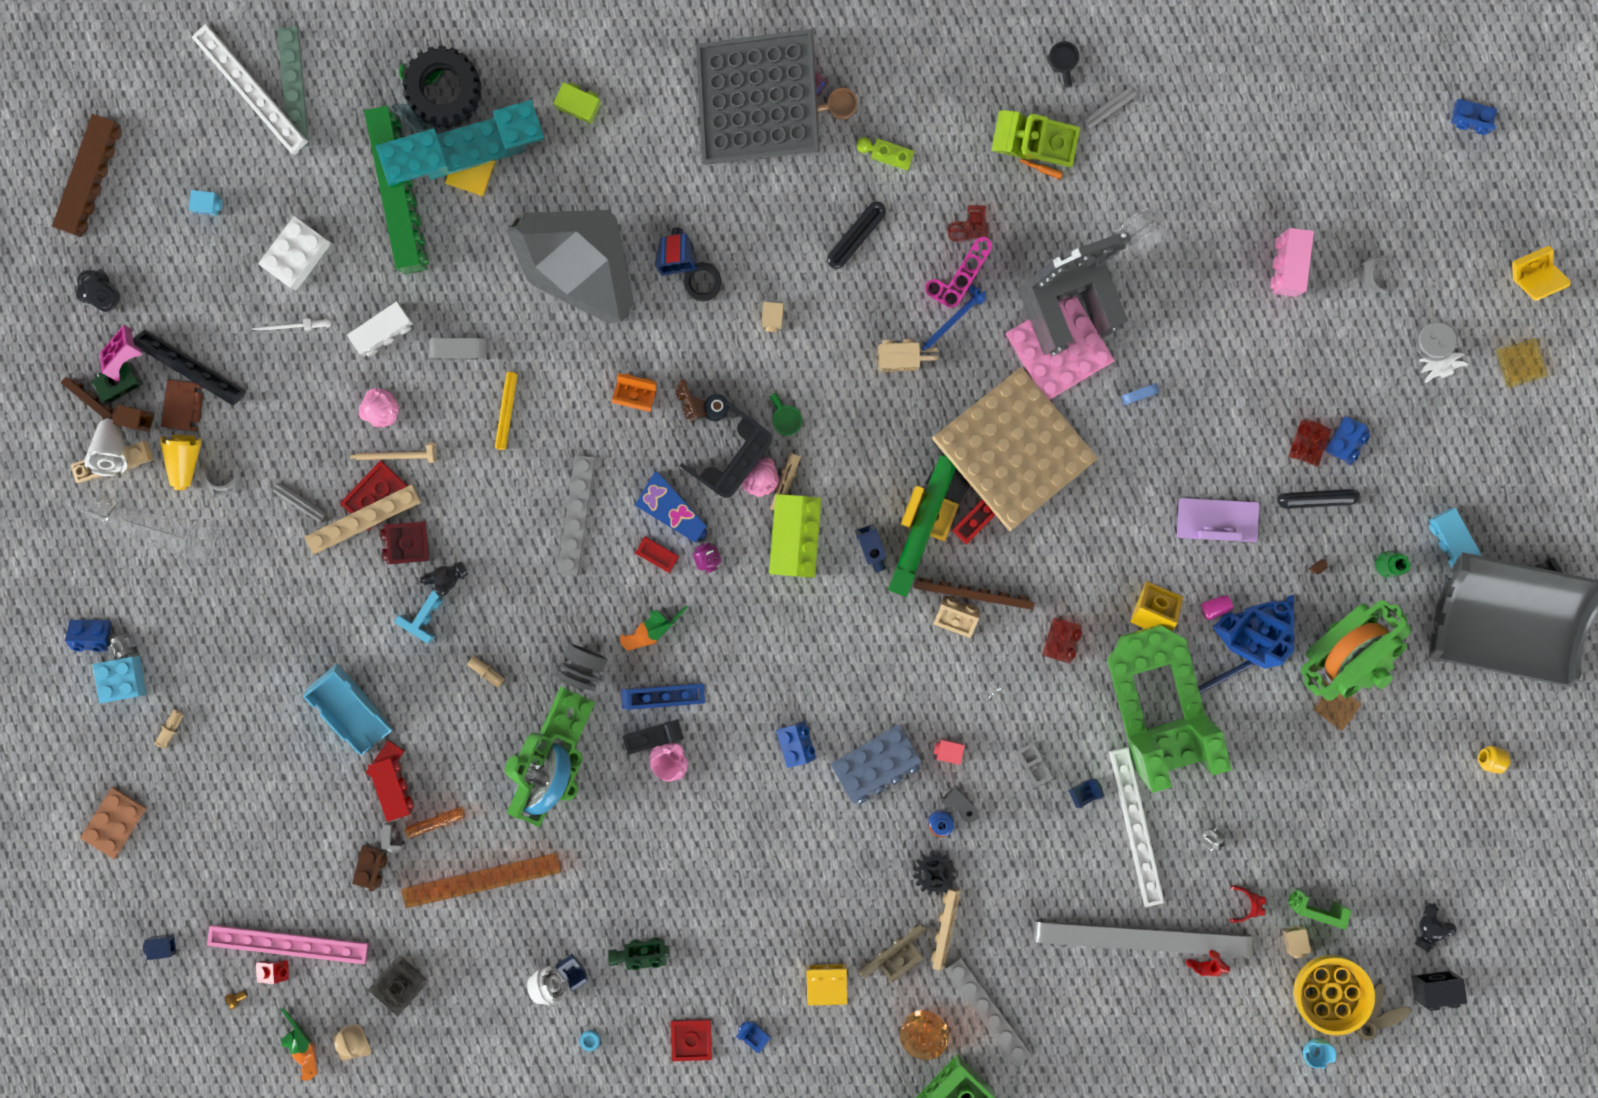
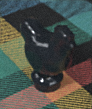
(444, 577)
(1432, 928)

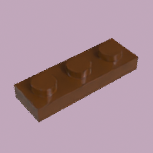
(89, 398)

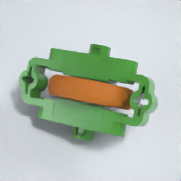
(1357, 651)

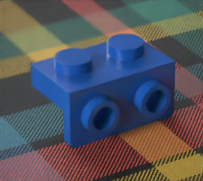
(1348, 440)
(88, 635)
(796, 744)

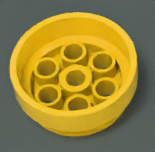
(1357, 1006)

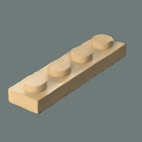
(943, 936)

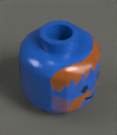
(934, 821)

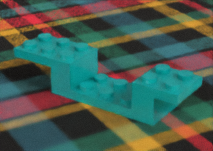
(462, 147)

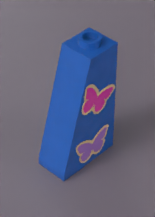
(668, 507)

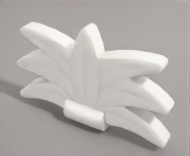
(1443, 368)

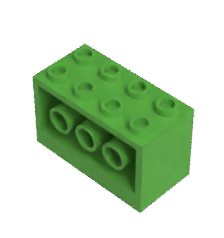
(956, 1080)

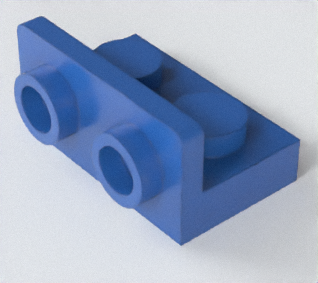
(1474, 116)

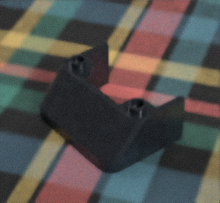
(757, 442)

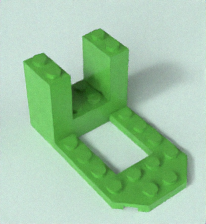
(1172, 743)

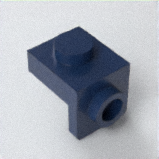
(1086, 792)
(572, 971)

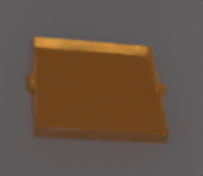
(1337, 711)

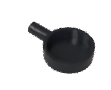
(1063, 59)

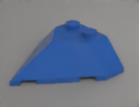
(1260, 632)

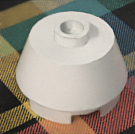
(546, 986)

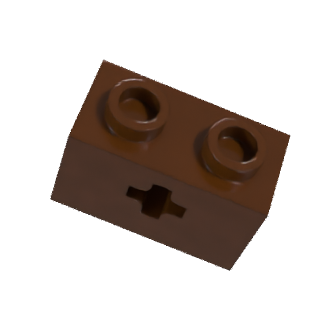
(133, 418)

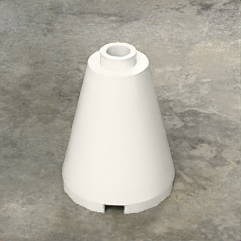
(106, 450)

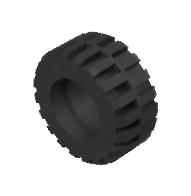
(437, 60)

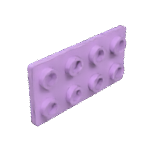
(1217, 520)

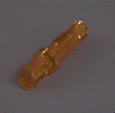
(440, 820)

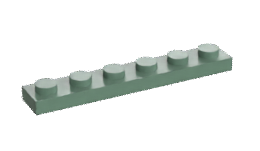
(293, 78)

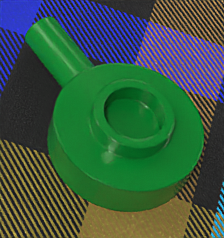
(786, 419)

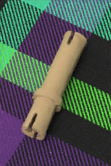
(787, 476)

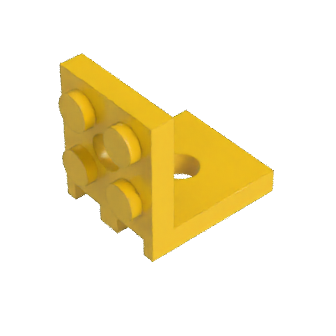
(946, 514)

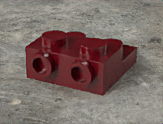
(404, 543)

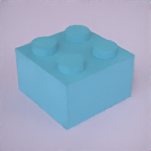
(119, 679)

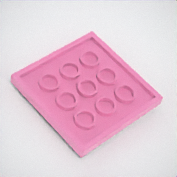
(1071, 366)

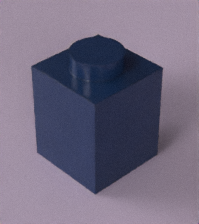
(159, 947)

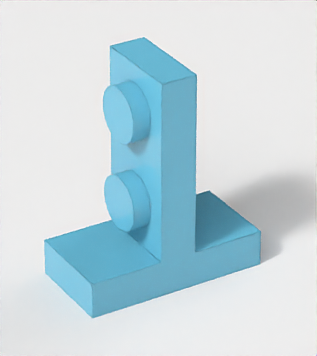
(422, 618)

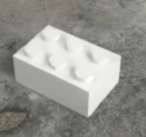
(294, 253)

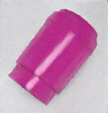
(1216, 607)

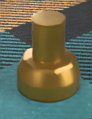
(233, 1000)

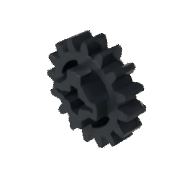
(940, 864)

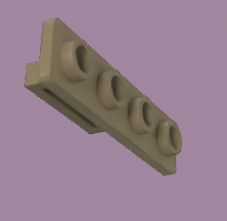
(898, 958)

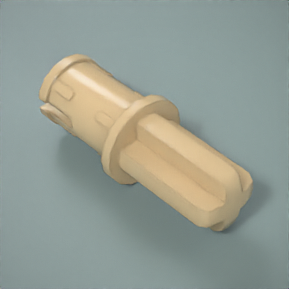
(486, 671)
(169, 729)

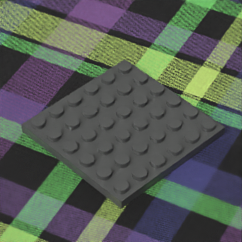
(758, 97)

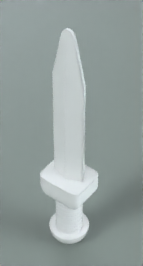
(307, 323)

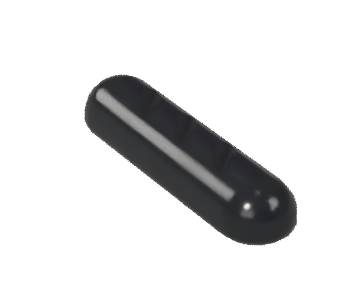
(856, 235)
(1318, 498)

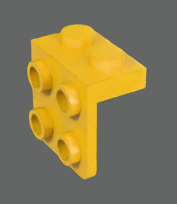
(1538, 274)

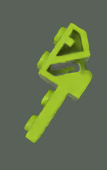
(1035, 138)

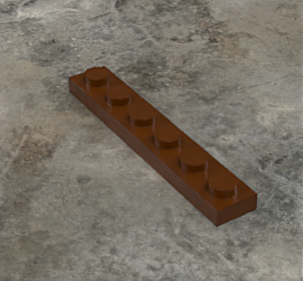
(982, 594)

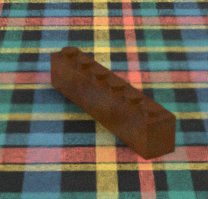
(87, 175)

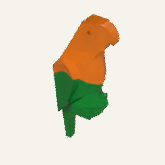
(649, 630)
(301, 1048)

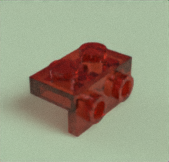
(1310, 442)
(1062, 640)

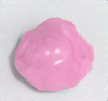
(379, 408)
(762, 478)
(668, 762)

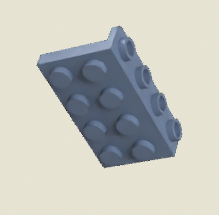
(876, 765)

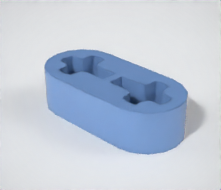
(1140, 394)

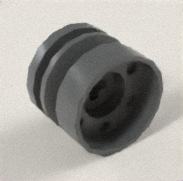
(581, 667)

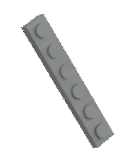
(576, 515)
(987, 1011)

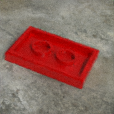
(373, 487)

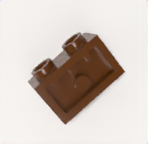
(369, 867)

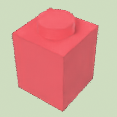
(949, 751)

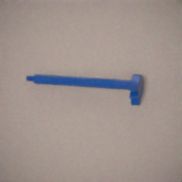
(977, 297)

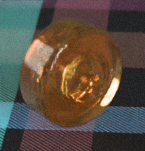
(924, 1035)

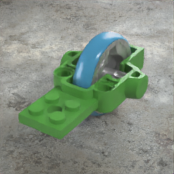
(545, 770)

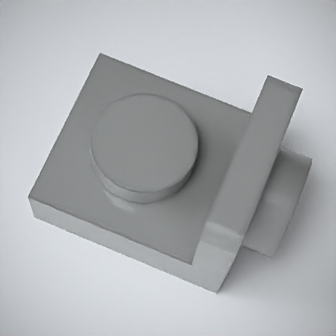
(389, 834)

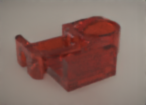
(975, 227)

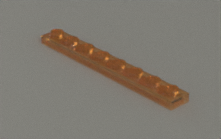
(481, 880)

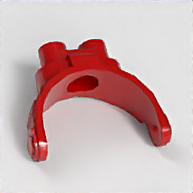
(1256, 902)
(1209, 968)

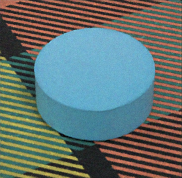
(589, 1040)

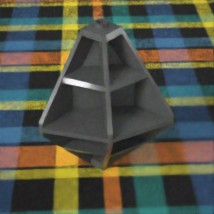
(575, 259)

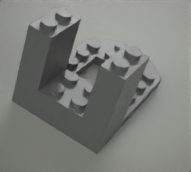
(1076, 275)

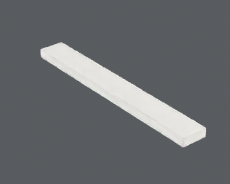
(249, 89)
(1136, 827)

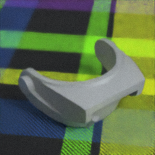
(1368, 277)
(230, 488)

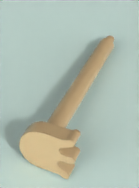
(430, 454)

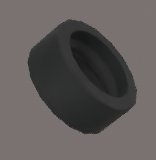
(706, 296)

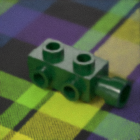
(641, 954)

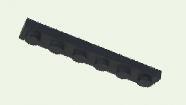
(189, 367)

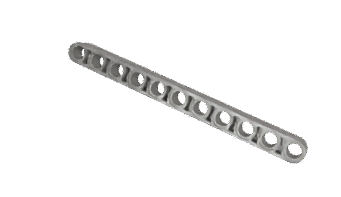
(1142, 939)

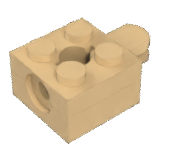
(902, 356)

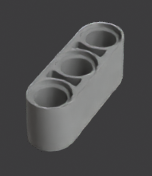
(457, 348)

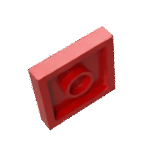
(691, 1040)

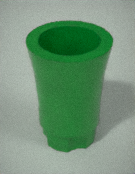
(1386, 564)

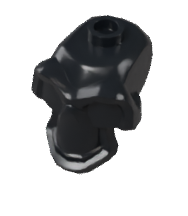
(96, 290)

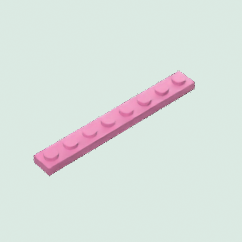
(288, 944)

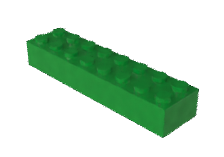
(397, 199)

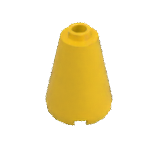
(180, 459)

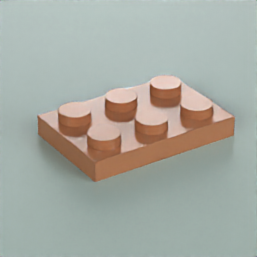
(113, 822)

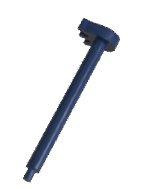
(1225, 676)

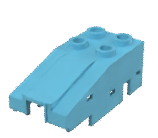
(347, 709)

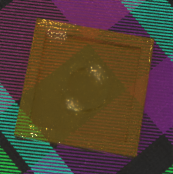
(1521, 362)

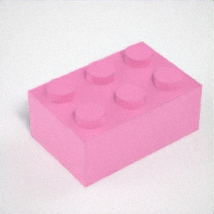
(1292, 262)

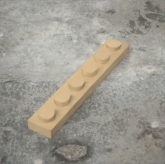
(363, 519)

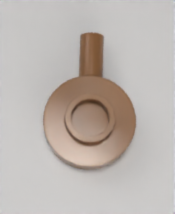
(841, 104)

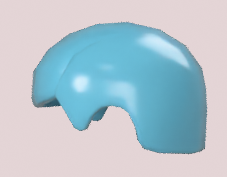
(1326, 1053)

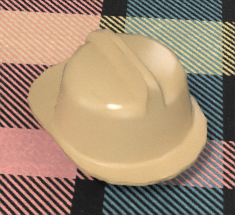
(351, 1043)

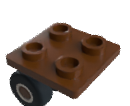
(694, 408)

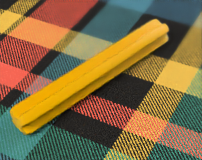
(506, 410)

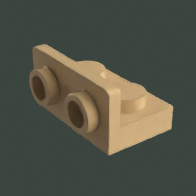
(957, 616)

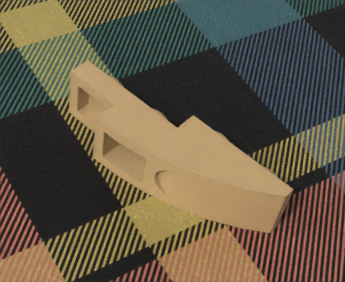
(136, 455)

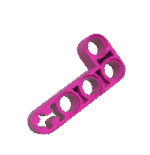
(963, 270)

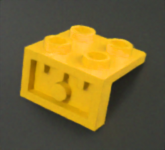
(826, 984)

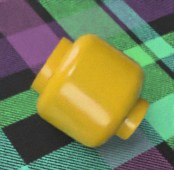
(1494, 759)

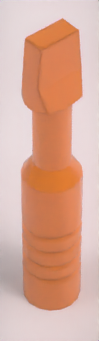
(1043, 169)

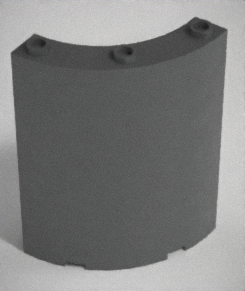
(1514, 619)

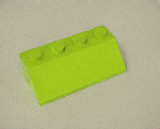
(795, 535)

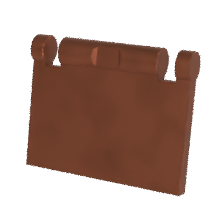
(182, 405)

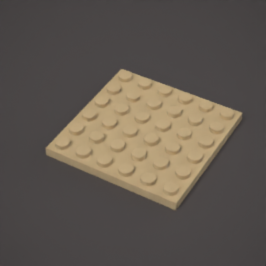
(1015, 448)

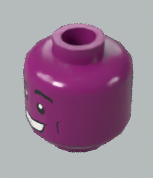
(707, 557)

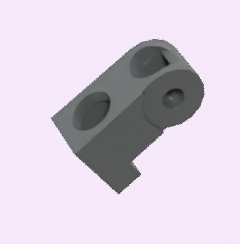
(961, 803)

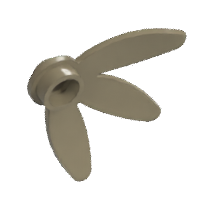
(1383, 1021)

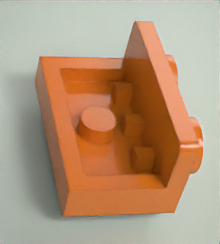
(634, 392)

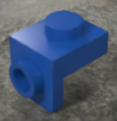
(753, 1035)

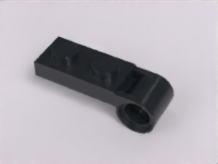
(653, 736)

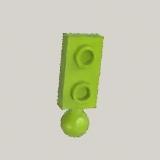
(886, 152)

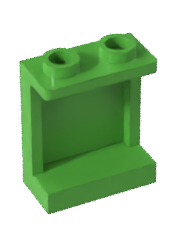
(1337, 917)

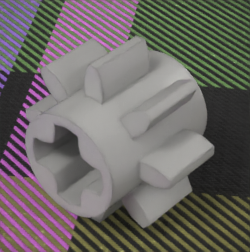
(121, 646)
(1214, 839)

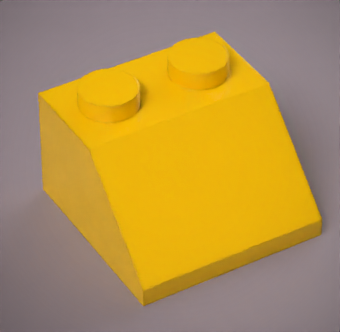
(1157, 607)

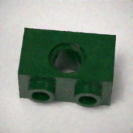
(128, 381)

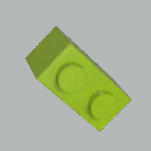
(577, 102)

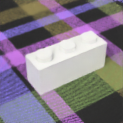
(380, 330)

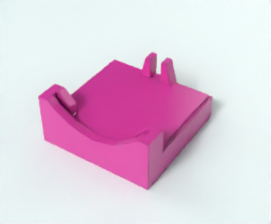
(118, 351)

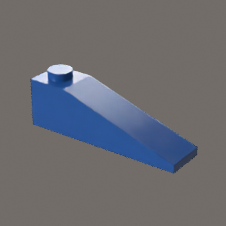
(661, 696)

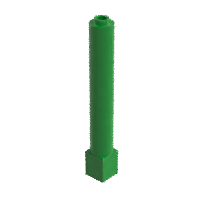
(922, 527)

